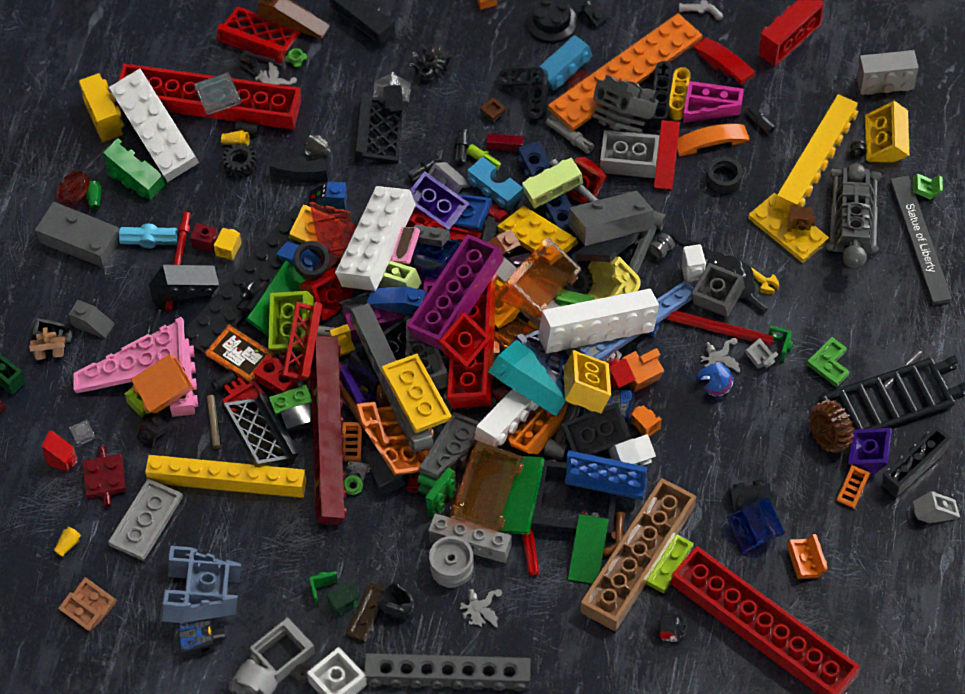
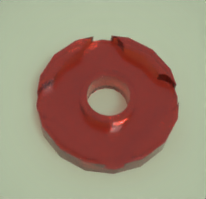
(71, 195)

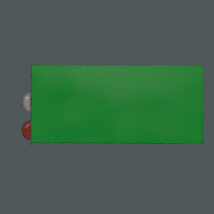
(588, 547)

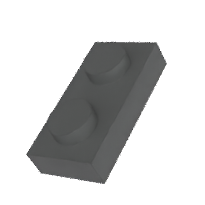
(432, 235)

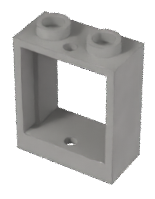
(285, 627)

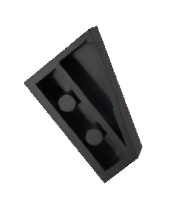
(183, 282)

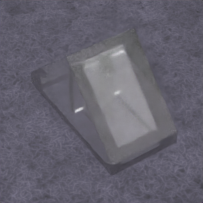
(389, 80)

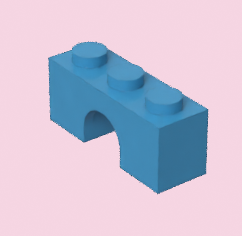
(504, 194)

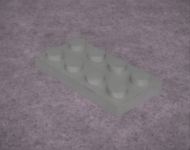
(145, 519)

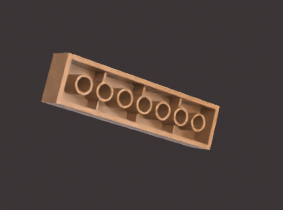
(638, 554)

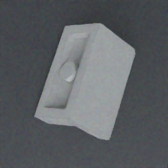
(448, 176)

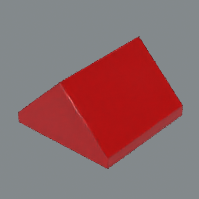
(463, 340)

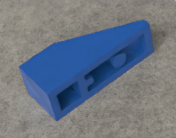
(397, 299)

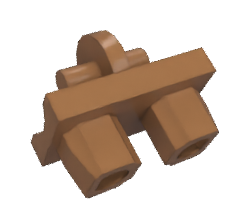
(46, 341)

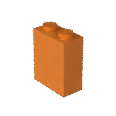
(162, 384)

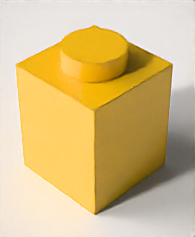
(227, 244)

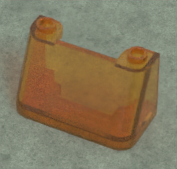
(538, 279)
(486, 486)

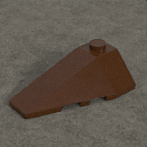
(293, 16)

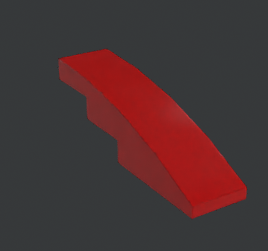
(725, 60)
(666, 155)

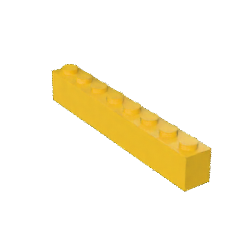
(816, 154)
(226, 476)

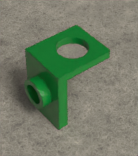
(787, 334)
(320, 580)

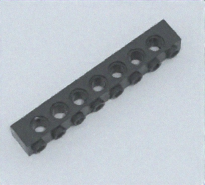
(439, 664)

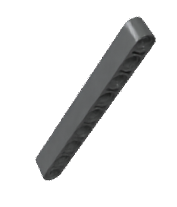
(380, 355)

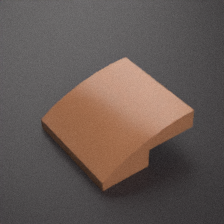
(87, 604)

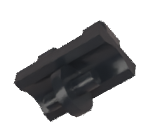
(250, 295)

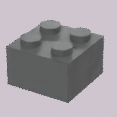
(718, 290)

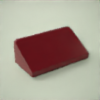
(504, 142)

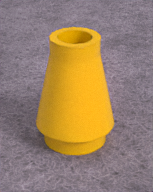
(235, 137)
(67, 540)

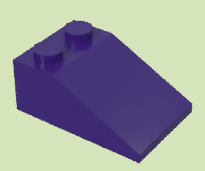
(437, 201)

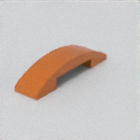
(711, 136)

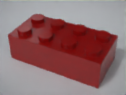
(790, 29)

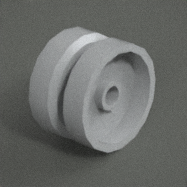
(451, 561)

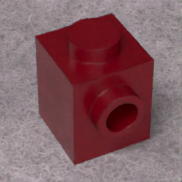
(204, 237)

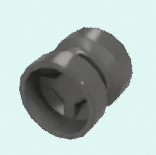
(662, 245)

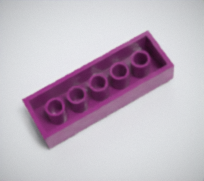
(455, 289)

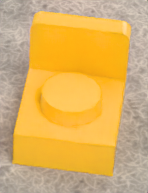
(344, 339)

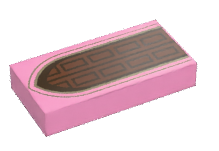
(405, 245)

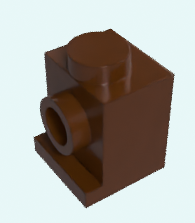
(801, 218)

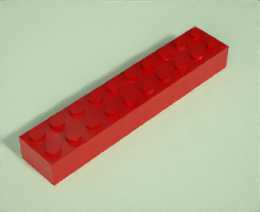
(260, 102)
(764, 624)

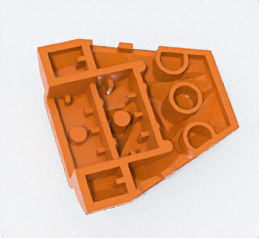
(389, 438)

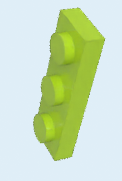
(671, 559)

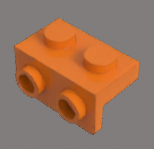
(807, 557)

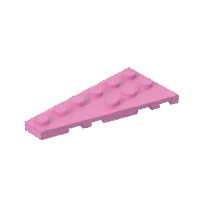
(133, 359)

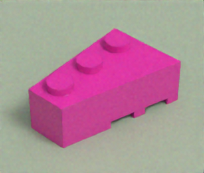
(711, 102)

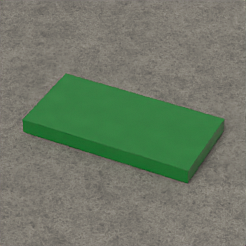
(285, 280)
(523, 496)

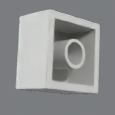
(337, 675)

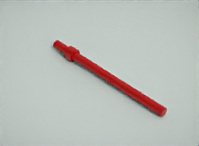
(183, 231)

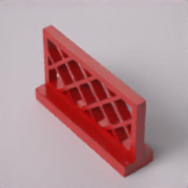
(254, 42)

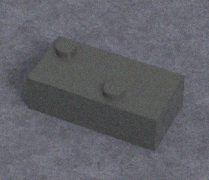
(611, 218)
(78, 234)

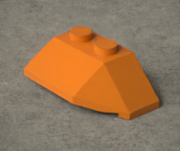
(536, 430)

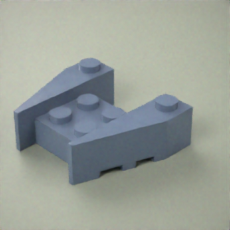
(205, 586)

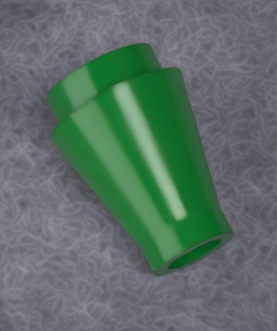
(94, 194)

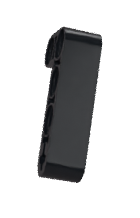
(661, 94)

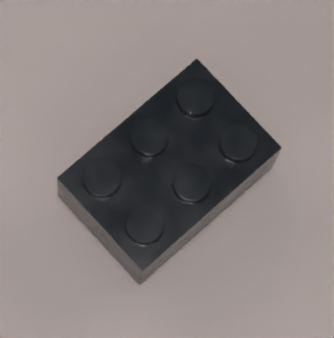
(597, 431)

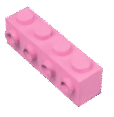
(188, 402)

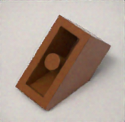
(506, 241)

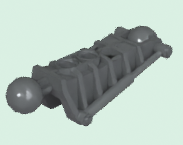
(854, 214)

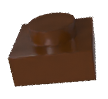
(493, 109)

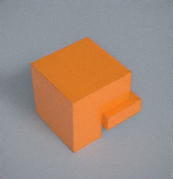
(645, 369)

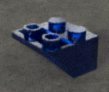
(755, 525)

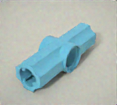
(148, 236)

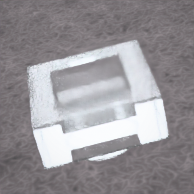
(82, 432)

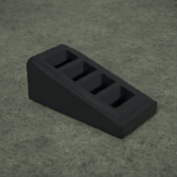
(42, 323)

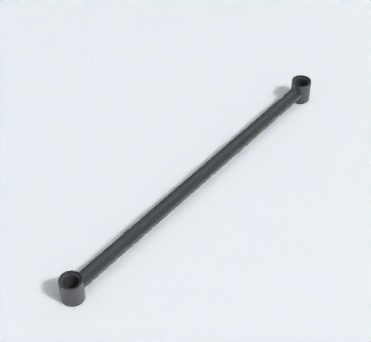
(557, 448)

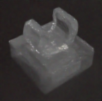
(358, 467)

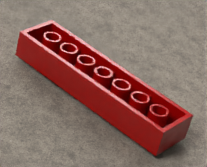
(473, 384)

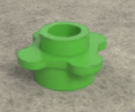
(298, 54)

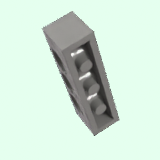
(482, 540)

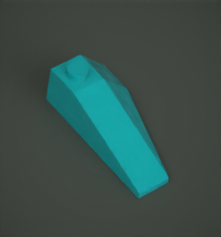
(524, 373)

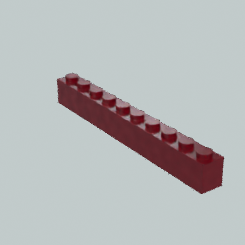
(327, 432)

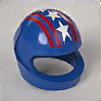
(720, 379)

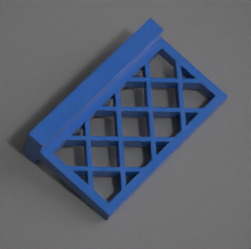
(610, 481)

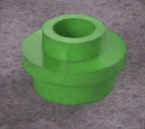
(353, 478)

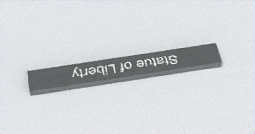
(920, 240)

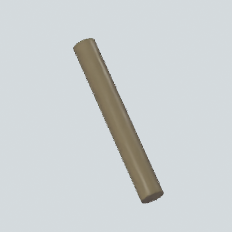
(213, 421)

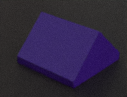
(870, 449)

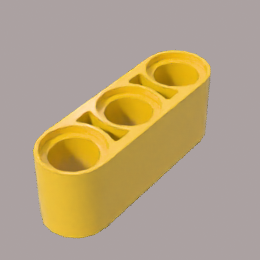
(678, 93)

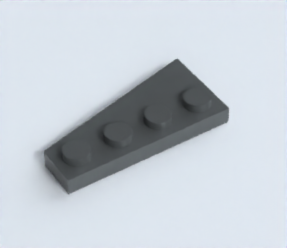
(450, 445)

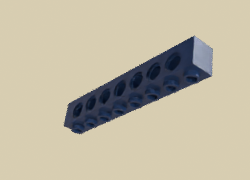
(534, 162)

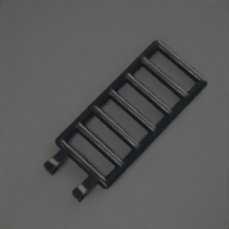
(936, 369)

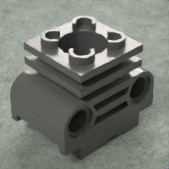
(624, 102)

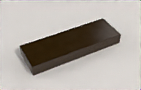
(365, 614)

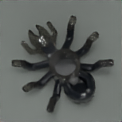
(430, 63)

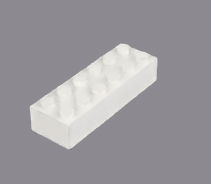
(153, 125)
(375, 238)
(598, 320)

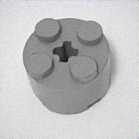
(253, 679)

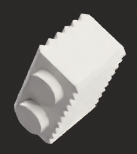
(693, 263)

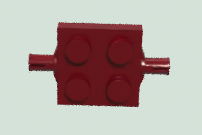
(104, 476)

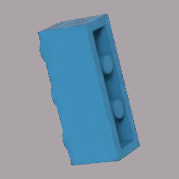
(566, 61)

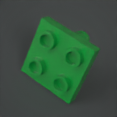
(437, 490)

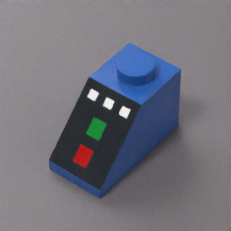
(330, 194)

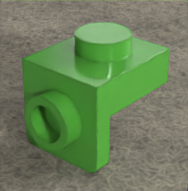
(927, 187)

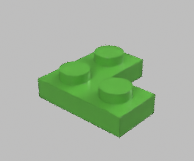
(826, 364)

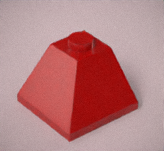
(592, 179)

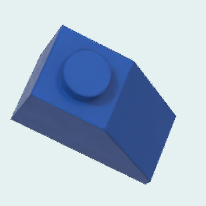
(307, 259)

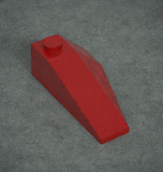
(328, 292)

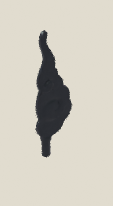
(732, 264)

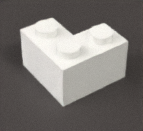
(633, 451)

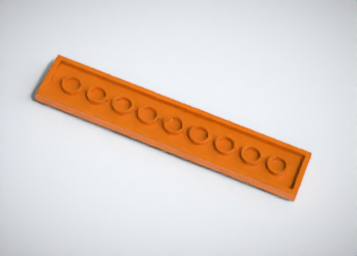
(633, 64)

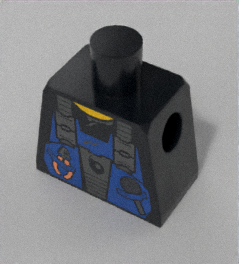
(198, 638)

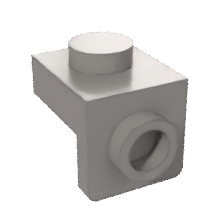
(760, 354)

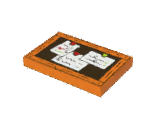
(238, 353)

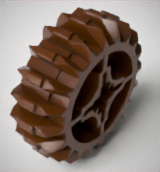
(831, 426)

